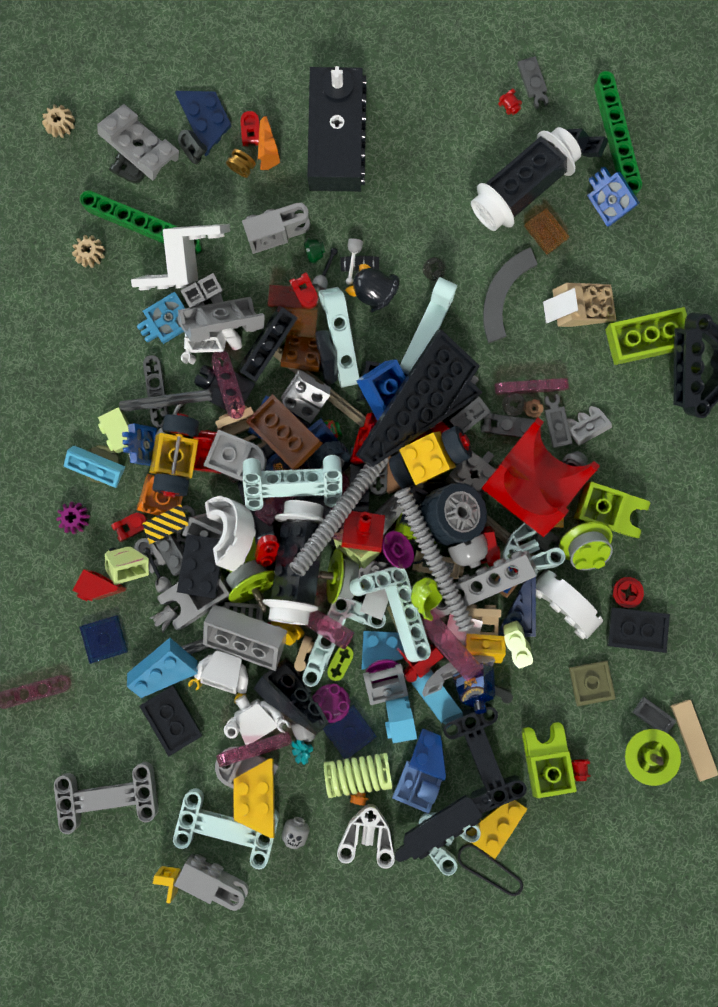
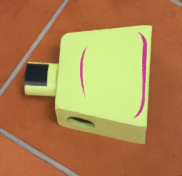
(125, 564)

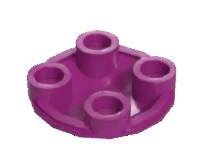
(333, 702)

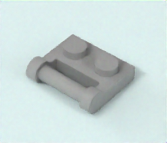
(387, 689)

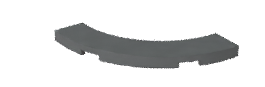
(498, 290)

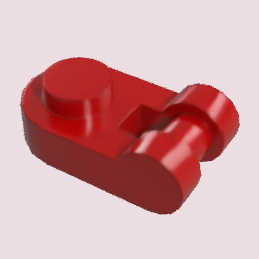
(250, 123)
(308, 297)
(135, 524)

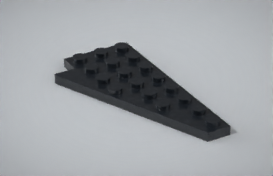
(428, 395)

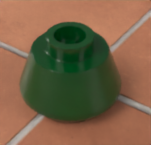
(314, 250)

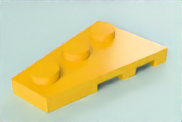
(498, 827)

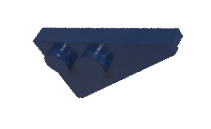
(523, 609)

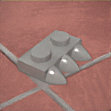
(588, 426)

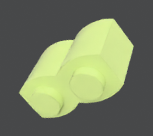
(518, 645)

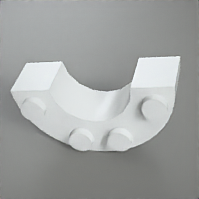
(237, 531)
(570, 602)

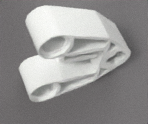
(350, 837)

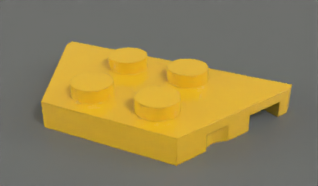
(256, 798)

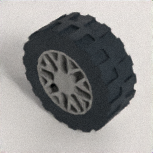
(337, 448)

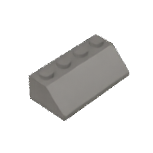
(244, 637)

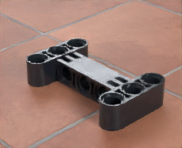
(484, 756)

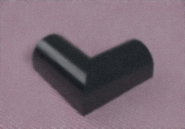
(327, 356)

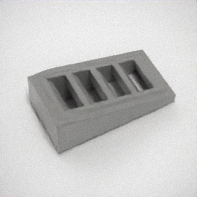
(259, 614)

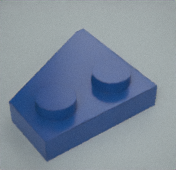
(429, 755)

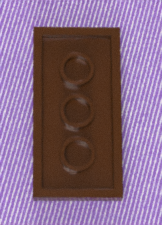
(284, 432)

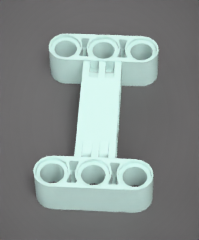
(289, 483)
(220, 827)

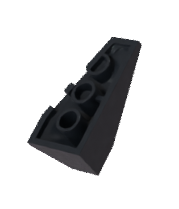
(291, 697)

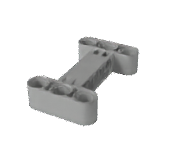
(105, 797)

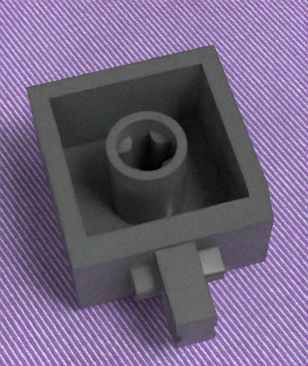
(472, 471)

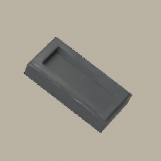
(654, 715)

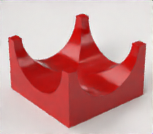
(536, 483)

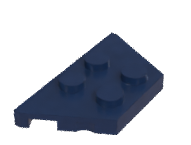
(204, 115)

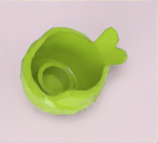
(425, 596)

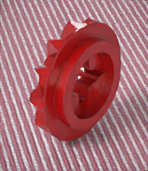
(635, 587)

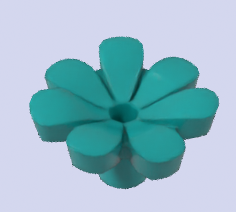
(302, 751)

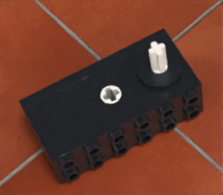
(336, 129)

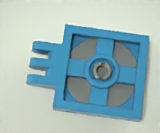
(162, 319)

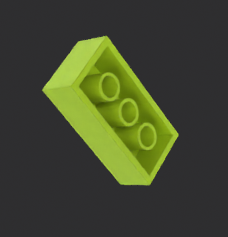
(644, 335)

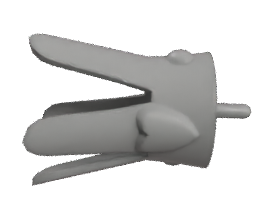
(166, 615)

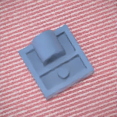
(416, 789)

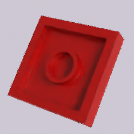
(363, 531)

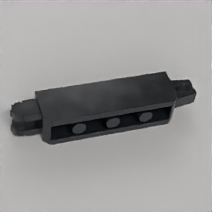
(442, 825)

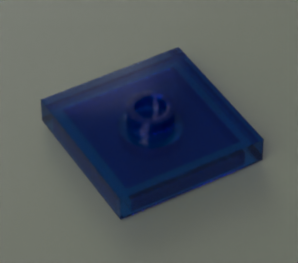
(103, 639)
(350, 733)

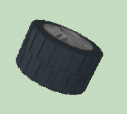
(454, 513)

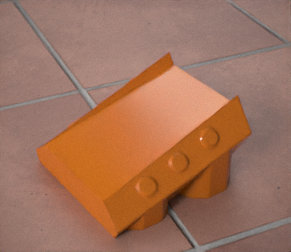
(267, 147)
(155, 502)

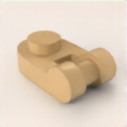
(306, 647)

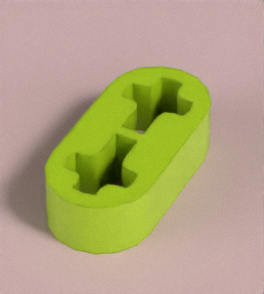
(344, 666)

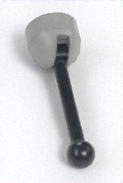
(320, 281)
(161, 583)

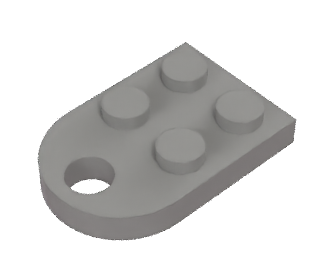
(229, 454)
(227, 775)

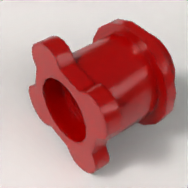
(510, 102)
(580, 769)

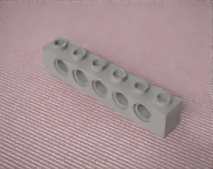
(526, 571)

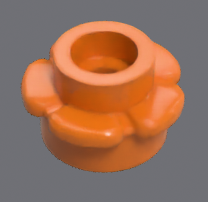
(358, 798)

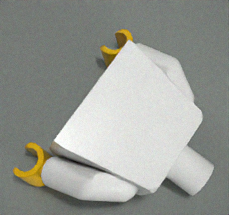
(222, 672)

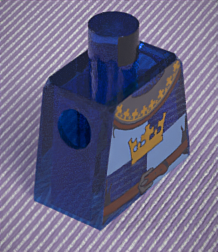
(478, 689)

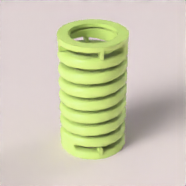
(361, 777)

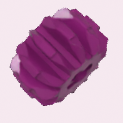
(77, 523)

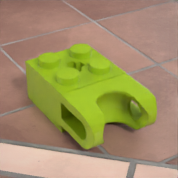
(615, 511)
(548, 756)

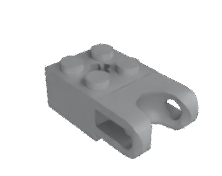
(275, 226)
(193, 606)
(211, 883)

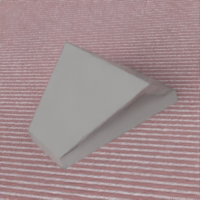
(203, 526)

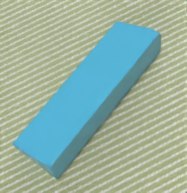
(93, 466)
(439, 702)

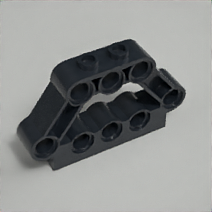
(688, 365)

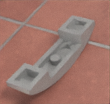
(436, 681)

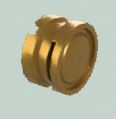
(240, 163)

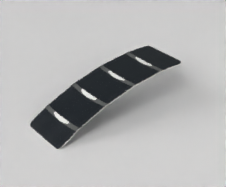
(371, 261)

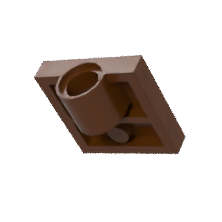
(301, 354)

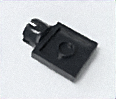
(211, 383)

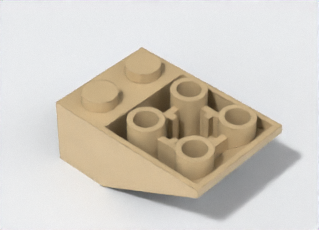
(593, 302)

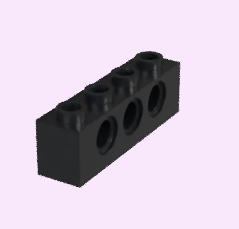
(267, 343)

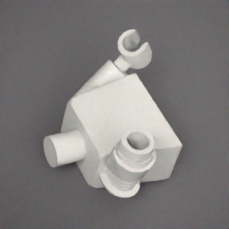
(214, 344)
(254, 720)

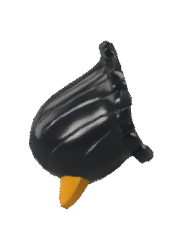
(373, 287)

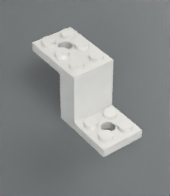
(180, 256)

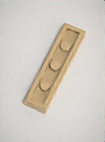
(694, 740)

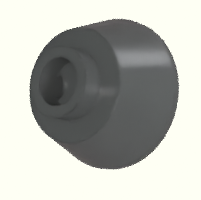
(575, 459)

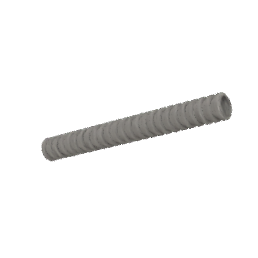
(336, 517)
(434, 560)

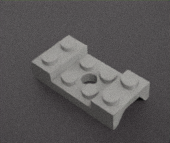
(123, 129)
(201, 320)

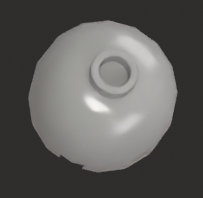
(469, 552)

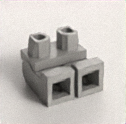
(203, 290)
(305, 396)

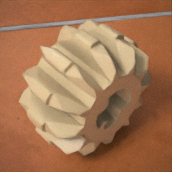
(62, 126)
(88, 258)

